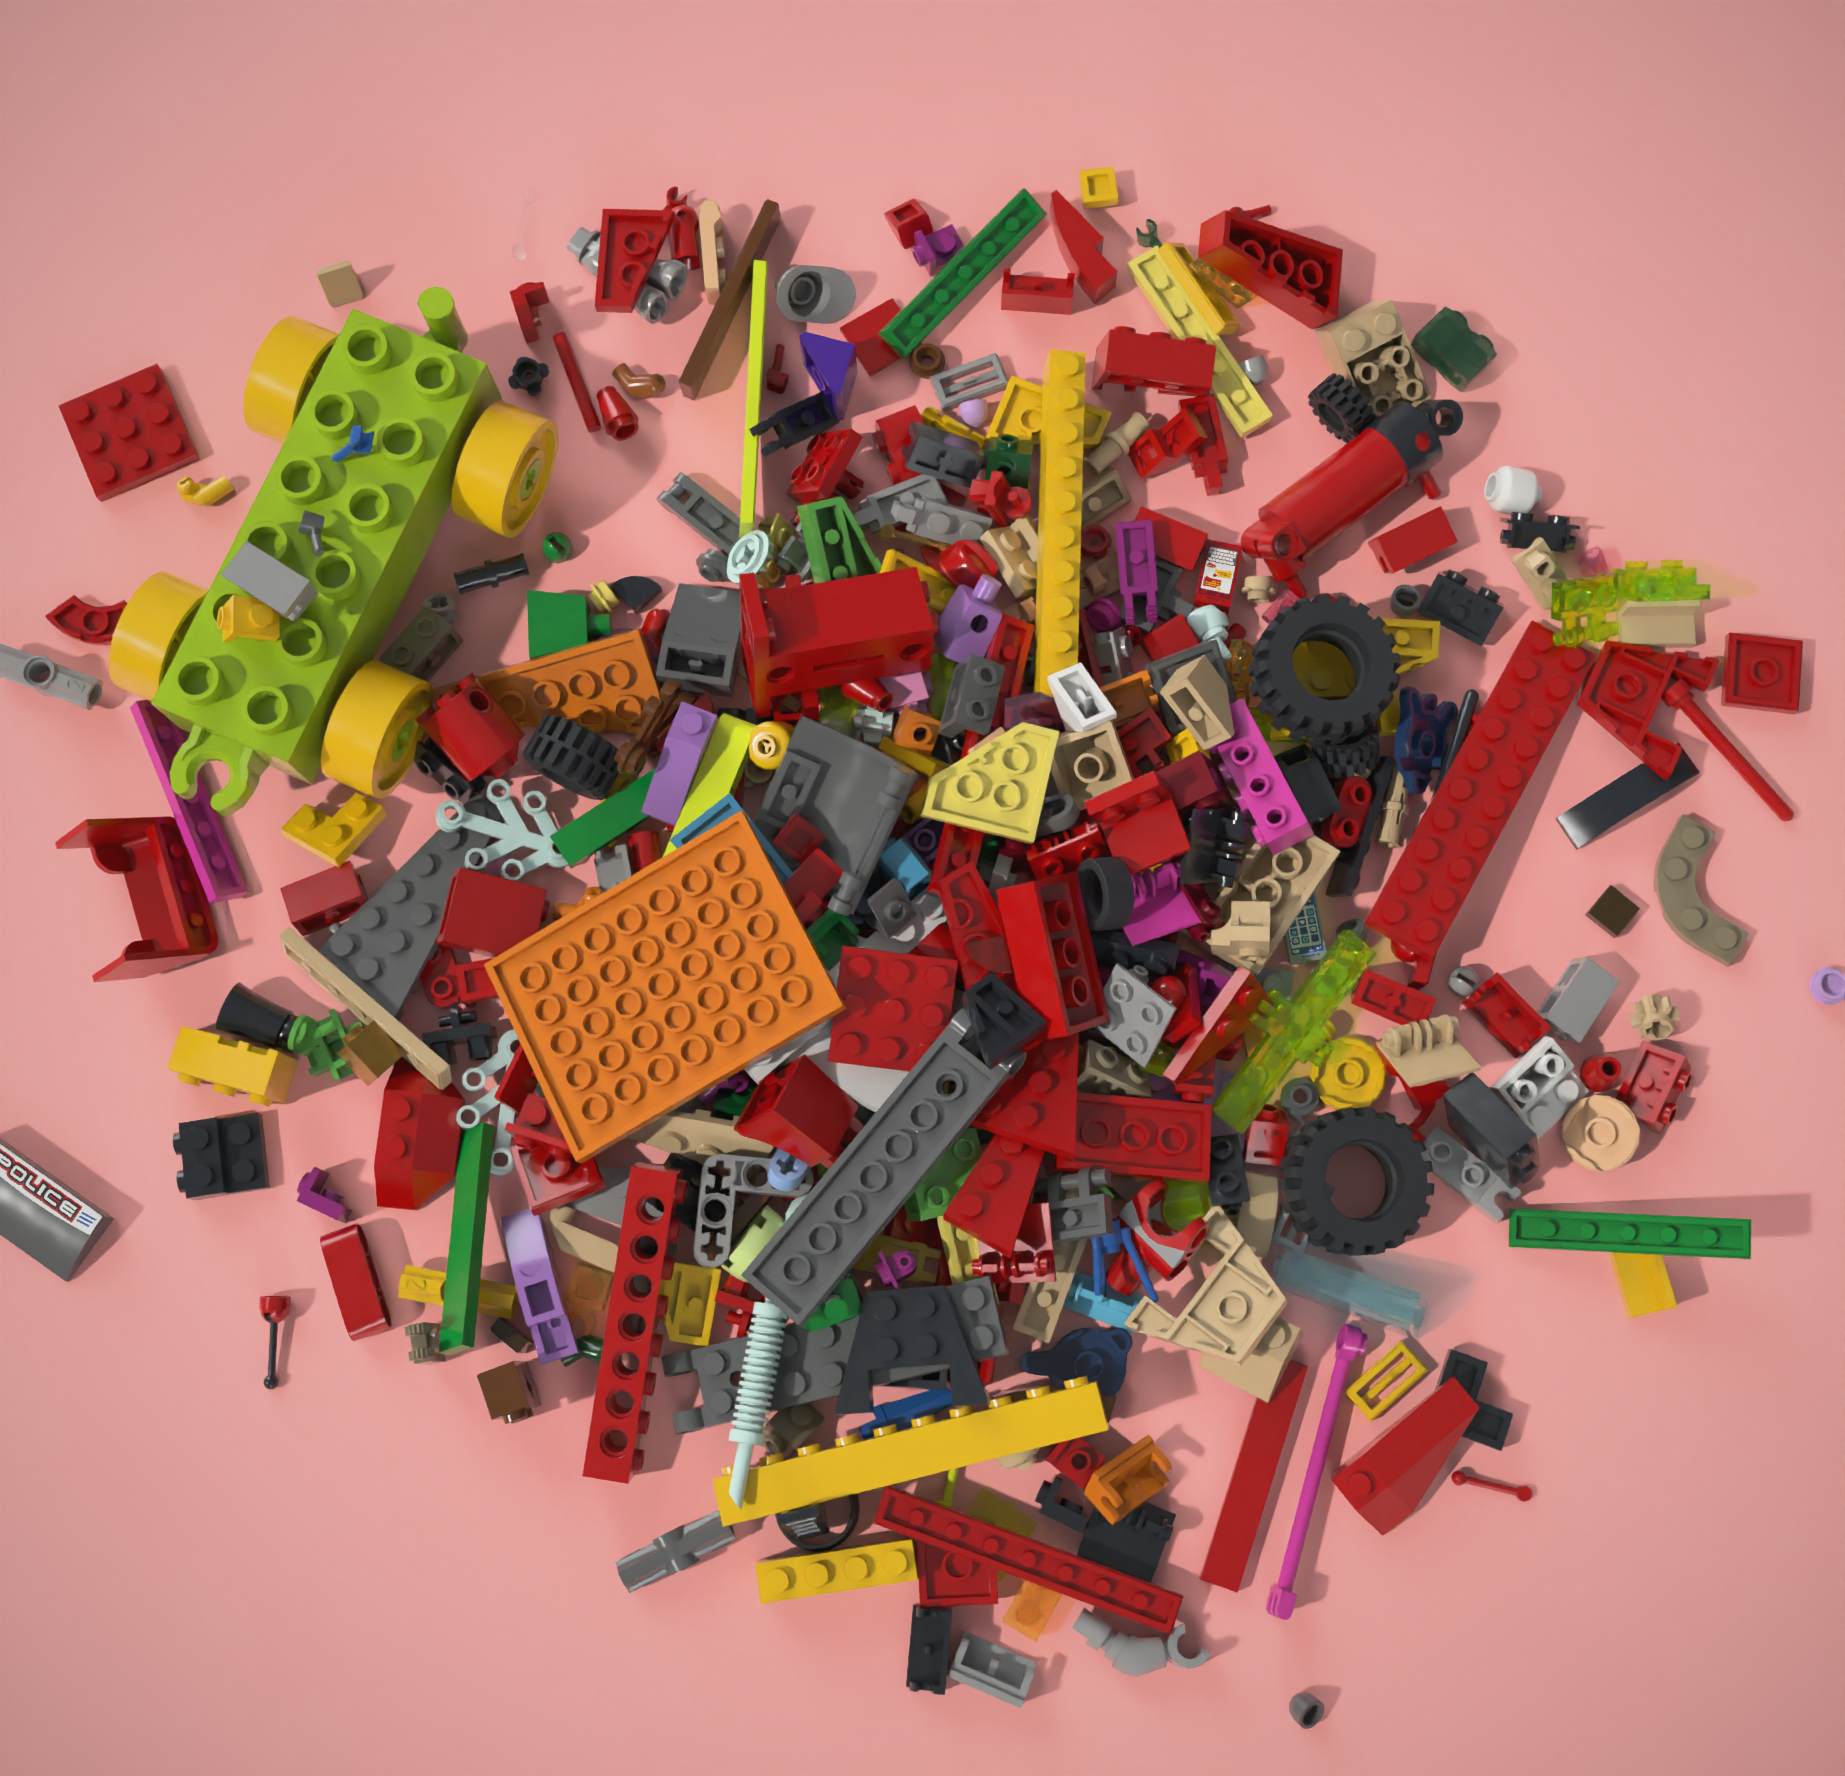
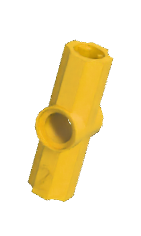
(429, 1287)

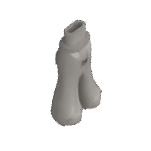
(666, 276)

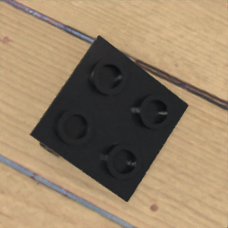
(1210, 839)
(1131, 1543)

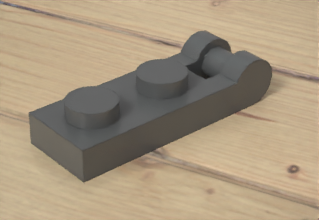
(702, 513)

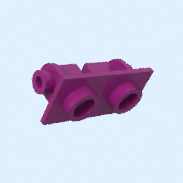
(896, 1267)

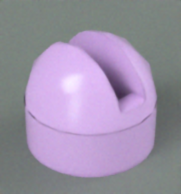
(974, 412)

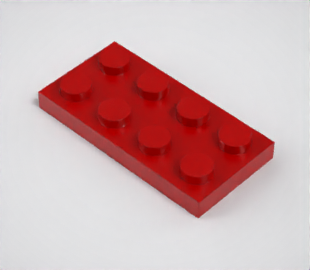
(1141, 1138)

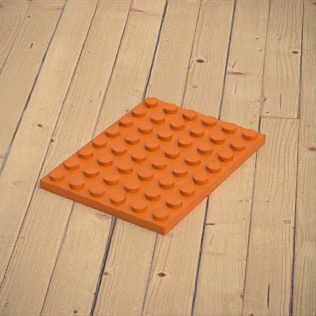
(663, 987)

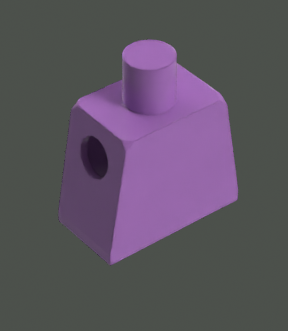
(970, 620)

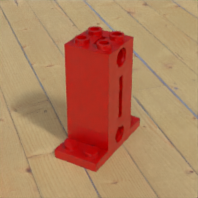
(833, 633)

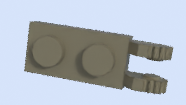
(424, 1343)

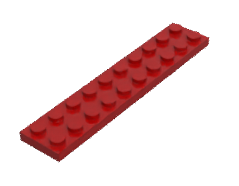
(1479, 792)

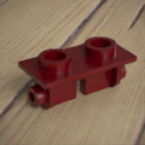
(1206, 910)

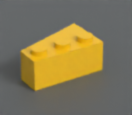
(232, 1066)

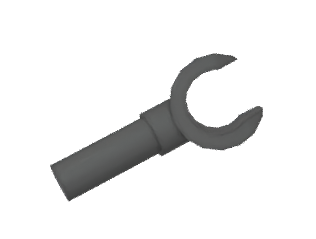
(312, 525)

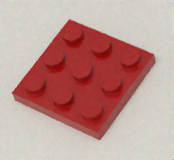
(128, 432)
(893, 1007)

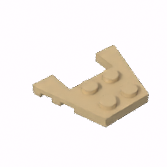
(1228, 1310)

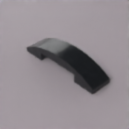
(1621, 800)

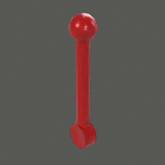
(1522, 1493)

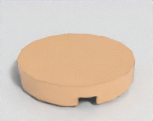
(1601, 1133)

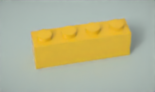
(836, 1570)

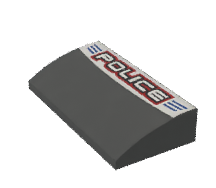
(46, 1214)

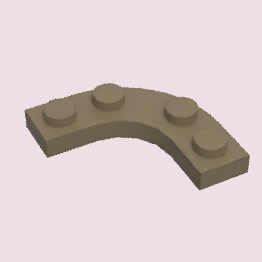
(1679, 898)

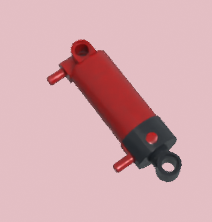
(1349, 485)

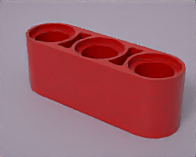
(355, 1282)

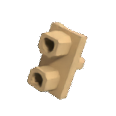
(1538, 570)

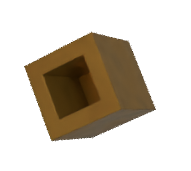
(369, 1052)

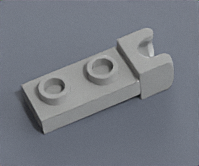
(1467, 1174)

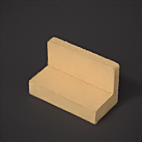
(1658, 623)

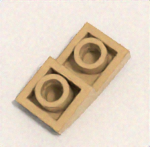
(1258, 1216)

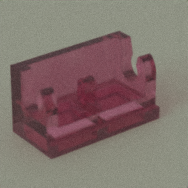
(1032, 709)

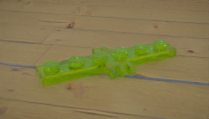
(1292, 1031)

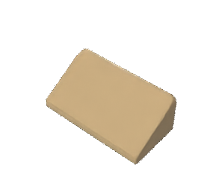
(1102, 496)

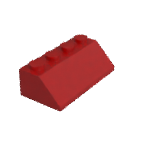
(1053, 953)

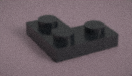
(1489, 1423)

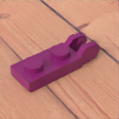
(1137, 566)

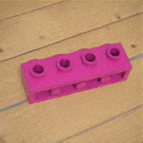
(1260, 784)

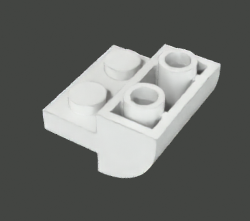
(1540, 1086)

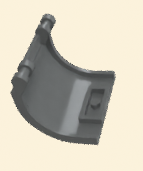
(845, 793)

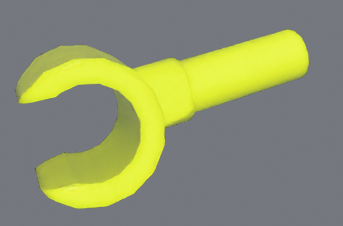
(949, 1488)

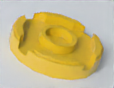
(1350, 1075)

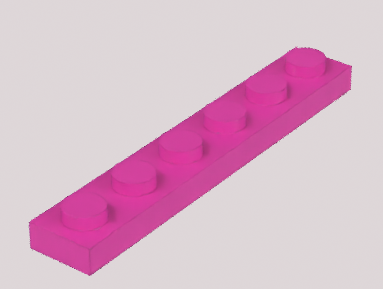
(194, 816)

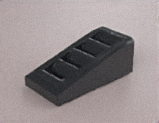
(805, 1522)

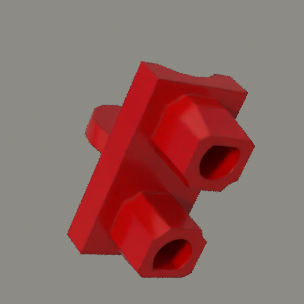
(999, 499)
(735, 1295)

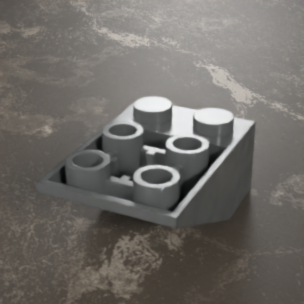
(702, 641)

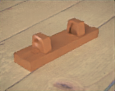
(1104, 582)

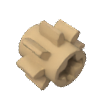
(1655, 1017)

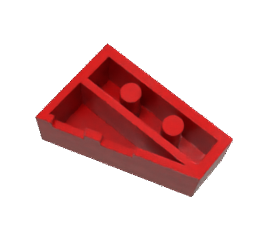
(1154, 362)

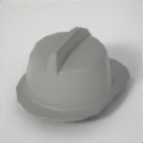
(815, 294)

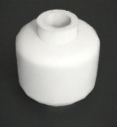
(1512, 490)

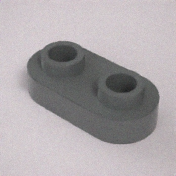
(1057, 814)

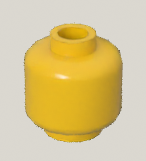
(769, 743)

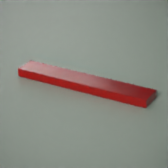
(1251, 1482)

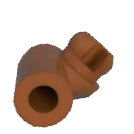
(639, 385)

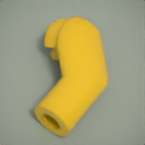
(203, 494)

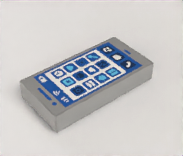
(1305, 936)

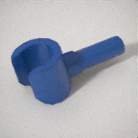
(359, 442)

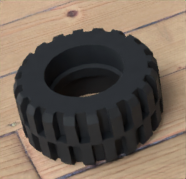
(1349, 631)
(1403, 1172)

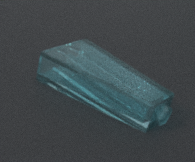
(1351, 1292)

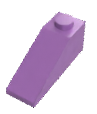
(679, 763)

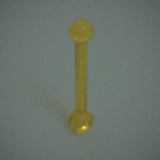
(888, 531)

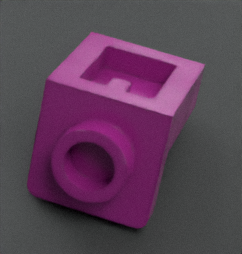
(936, 248)
(326, 1203)

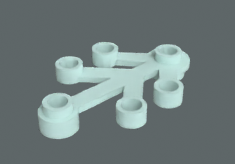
(513, 833)
(487, 1102)

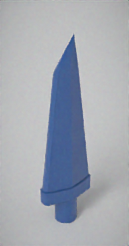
(904, 1410)

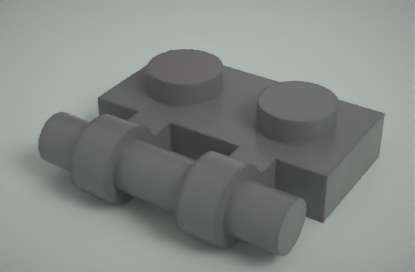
(1082, 1216)

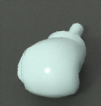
(1209, 624)

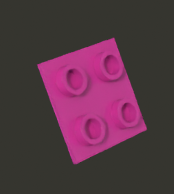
(1158, 905)

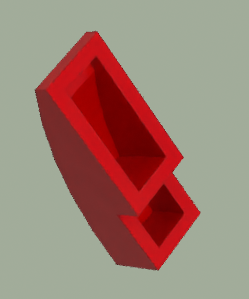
(1081, 249)

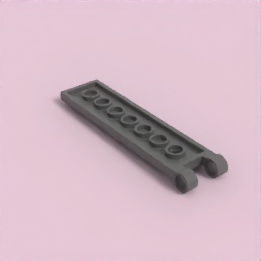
(877, 1173)
(816, 1361)

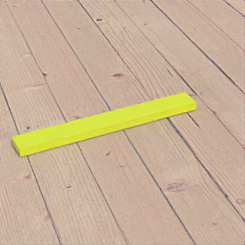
(753, 397)

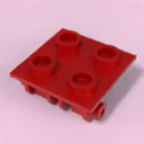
(1067, 856)
(1032, 1256)

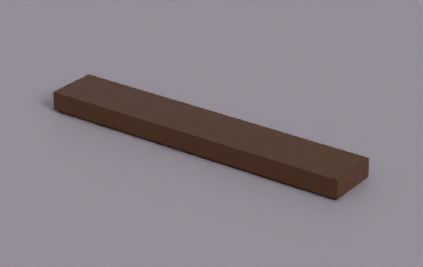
(729, 300)

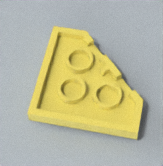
(997, 785)

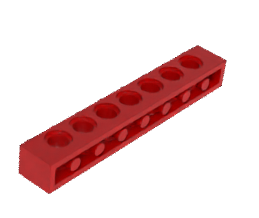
(603, 1457)

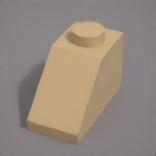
(1201, 702)

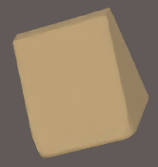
(340, 283)

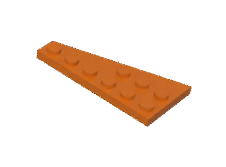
(590, 684)

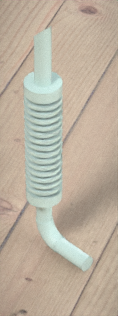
(755, 1391)

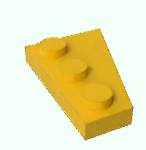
(1021, 415)

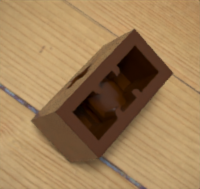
(509, 1392)

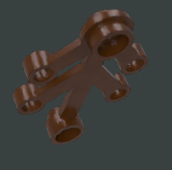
(658, 714)

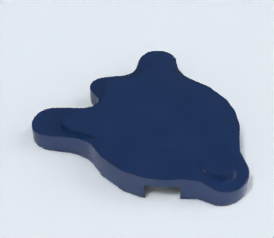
(1421, 736)
(1084, 1352)

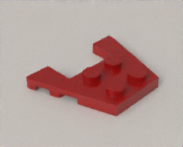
(1627, 690)

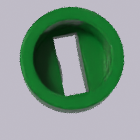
(551, 552)

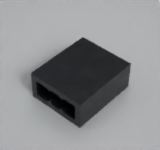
(1492, 1130)

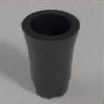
(256, 1018)

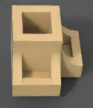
(1245, 933)

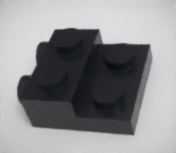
(221, 1156)

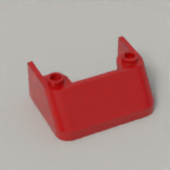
(162, 888)

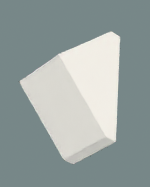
(1079, 699)

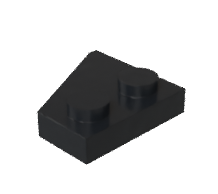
(1000, 1019)

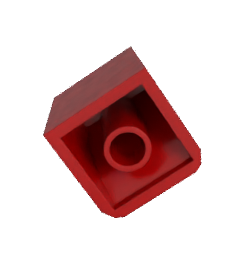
(801, 1114)

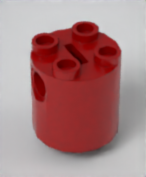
(473, 730)

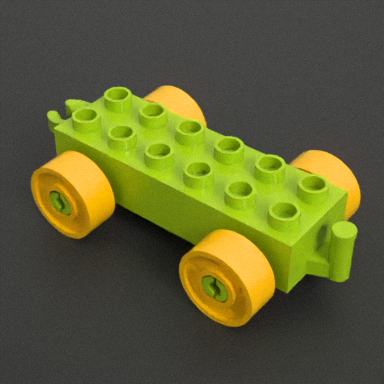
(316, 688)

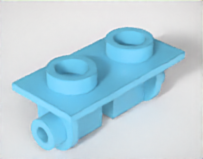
(1111, 1309)

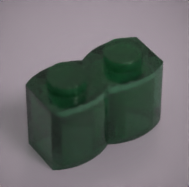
(1454, 348)

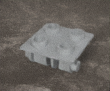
(1135, 1013)

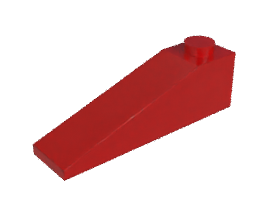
(1400, 1464)

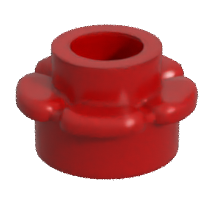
(1097, 533)

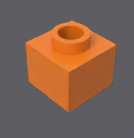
(911, 720)

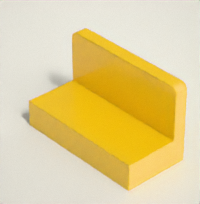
(1642, 1283)

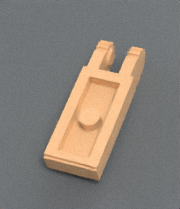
(712, 249)

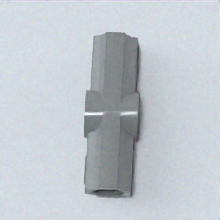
(62, 683)

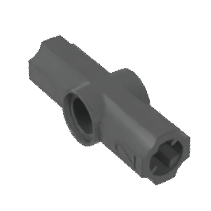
(674, 1551)

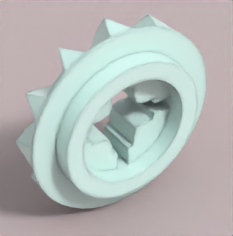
(749, 555)

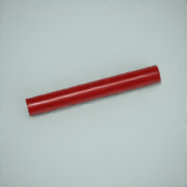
(576, 382)

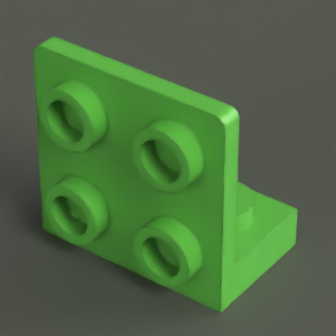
(945, 1179)

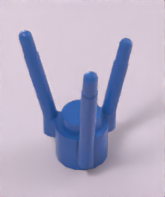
(1111, 1244)

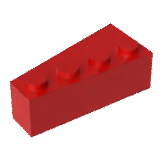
(1275, 264)

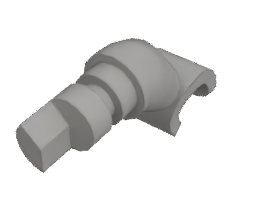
(1133, 1654)

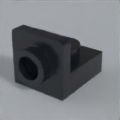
(1065, 1512)

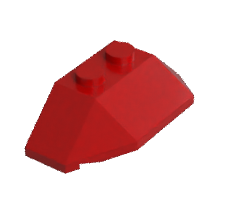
(415, 1138)

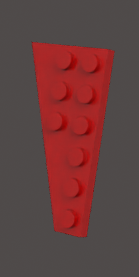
(1040, 1099)

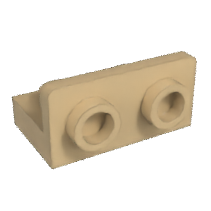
(1016, 554)

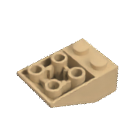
(1375, 355)

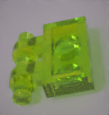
(1588, 598)

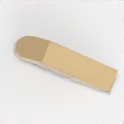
(581, 1243)

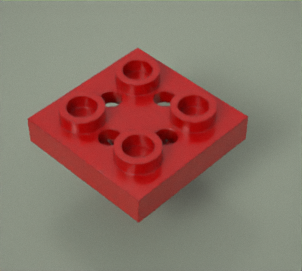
(826, 467)

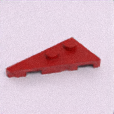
(1220, 1024)

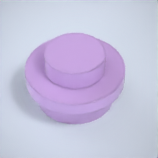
(1827, 986)

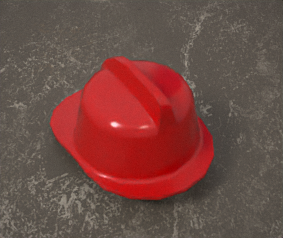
(961, 562)

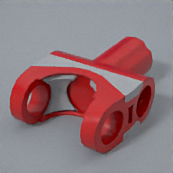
(1154, 1240)

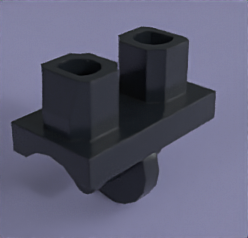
(477, 1036)

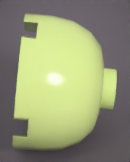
(752, 1242)

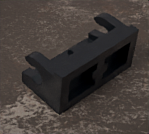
(942, 454)
(929, 1649)

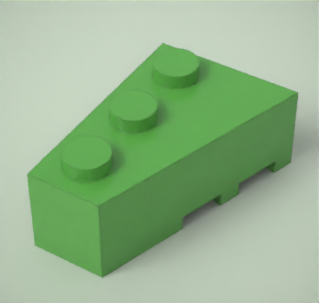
(835, 541)

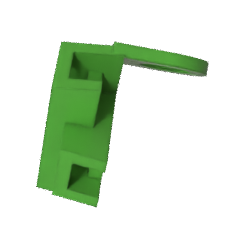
(315, 1045)

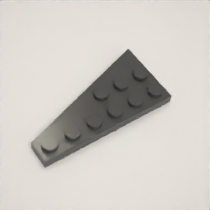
(398, 927)

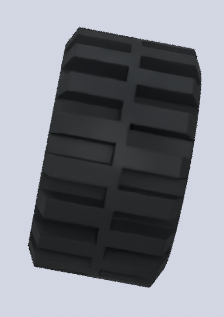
(572, 757)

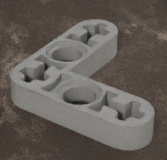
(737, 1183)

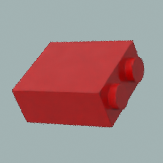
(490, 913)

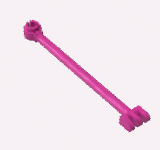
(1348, 1344)

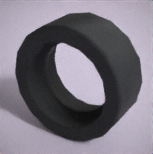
(1106, 892)

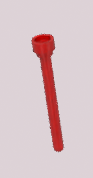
(1681, 698)

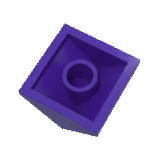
(831, 367)

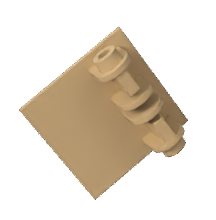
(1427, 1051)

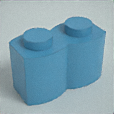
(903, 863)

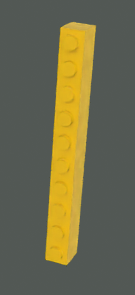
(1059, 516)
(914, 1451)

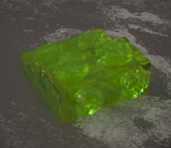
(1660, 583)

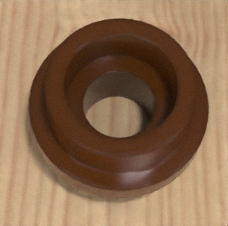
(927, 351)

